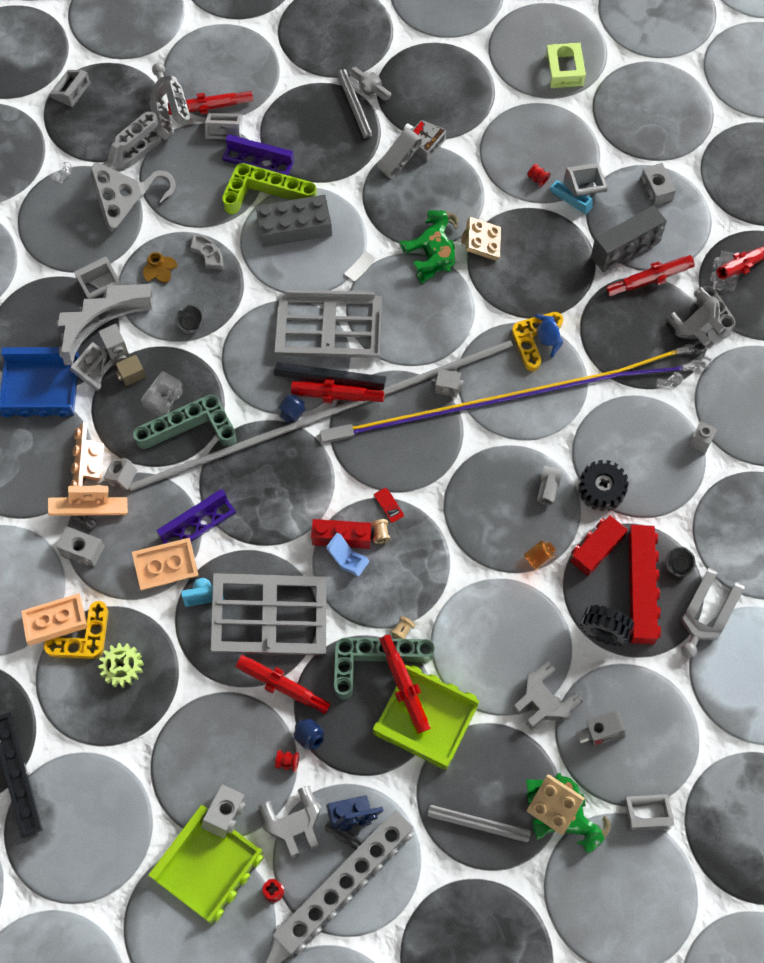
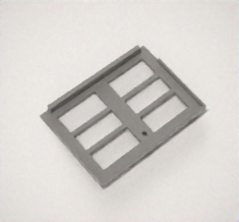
(330, 300)
(269, 611)

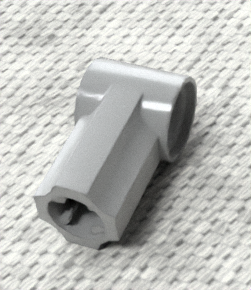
(549, 482)

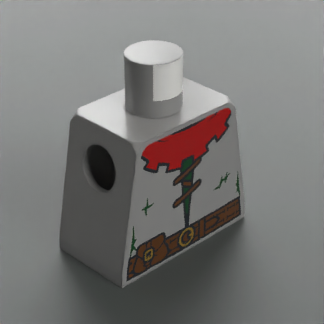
(431, 136)
(609, 723)

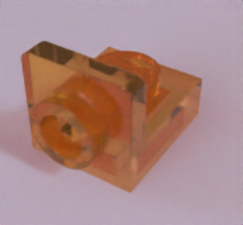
(541, 554)

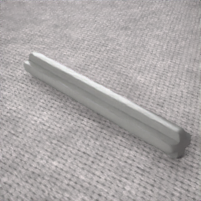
(354, 103)
(479, 823)

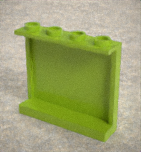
(447, 713)
(206, 868)

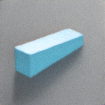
(582, 203)

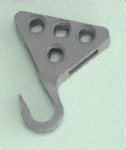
(114, 184)

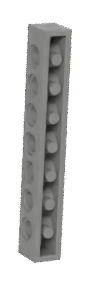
(394, 823)

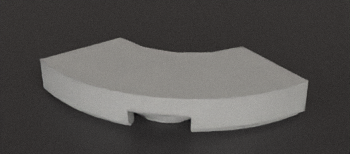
(208, 250)

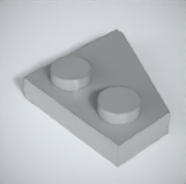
(90, 366)

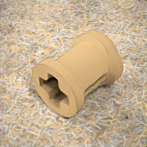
(380, 531)
(408, 625)

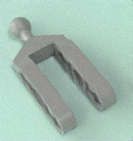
(177, 102)
(120, 150)
(699, 630)

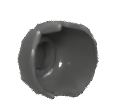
(189, 319)
(680, 562)

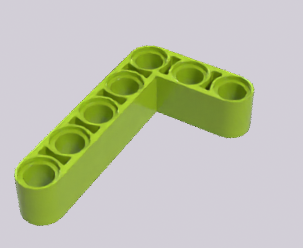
(271, 182)

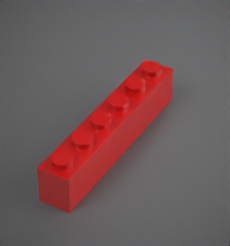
(642, 584)

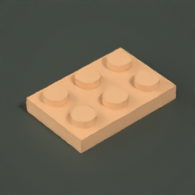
(165, 564)
(54, 619)

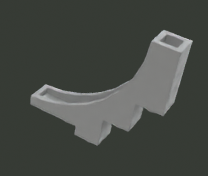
(118, 301)

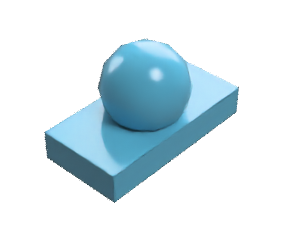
(199, 594)

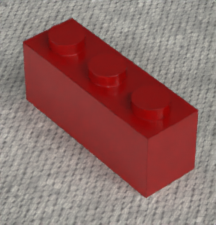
(354, 533)
(598, 545)

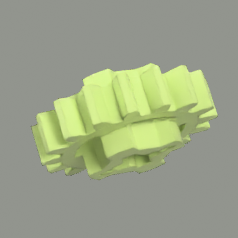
(126, 659)

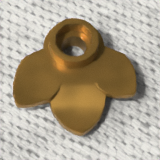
(160, 269)

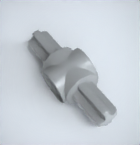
(370, 83)

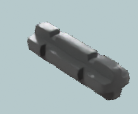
(87, 522)
(345, 836)

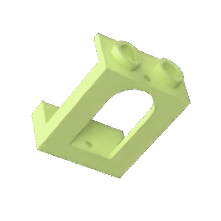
(565, 78)

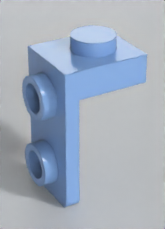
(345, 557)

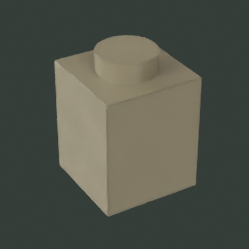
(130, 370)

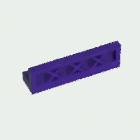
(260, 152)
(196, 514)

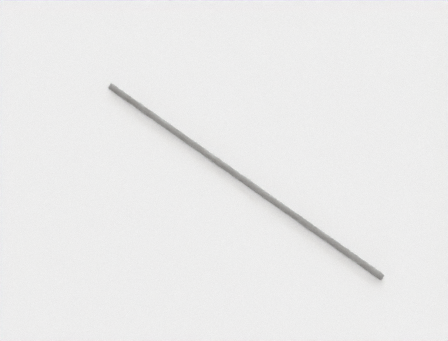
(313, 418)

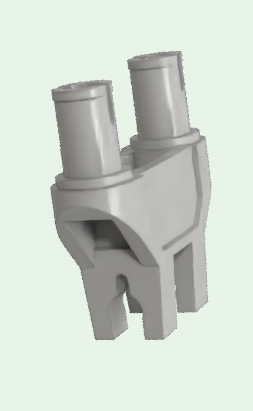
(701, 321)
(543, 701)
(295, 824)

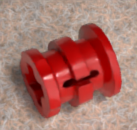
(538, 175)
(287, 761)
(277, 894)

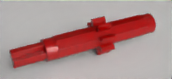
(204, 103)
(740, 263)
(657, 273)
(331, 391)
(276, 681)
(407, 691)

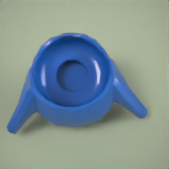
(549, 333)

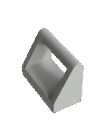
(74, 91)
(220, 129)
(585, 174)
(93, 272)
(649, 823)

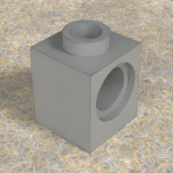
(448, 383)
(702, 437)
(120, 473)

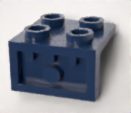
(352, 812)

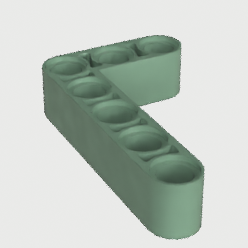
(187, 422)
(374, 654)

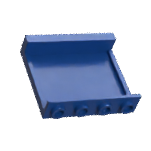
(36, 383)

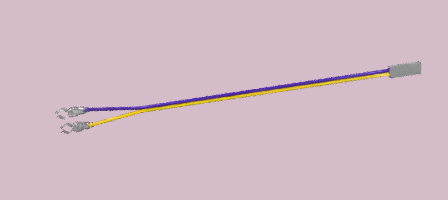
(346, 431)

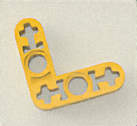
(527, 337)
(84, 643)

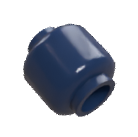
(291, 408)
(308, 734)

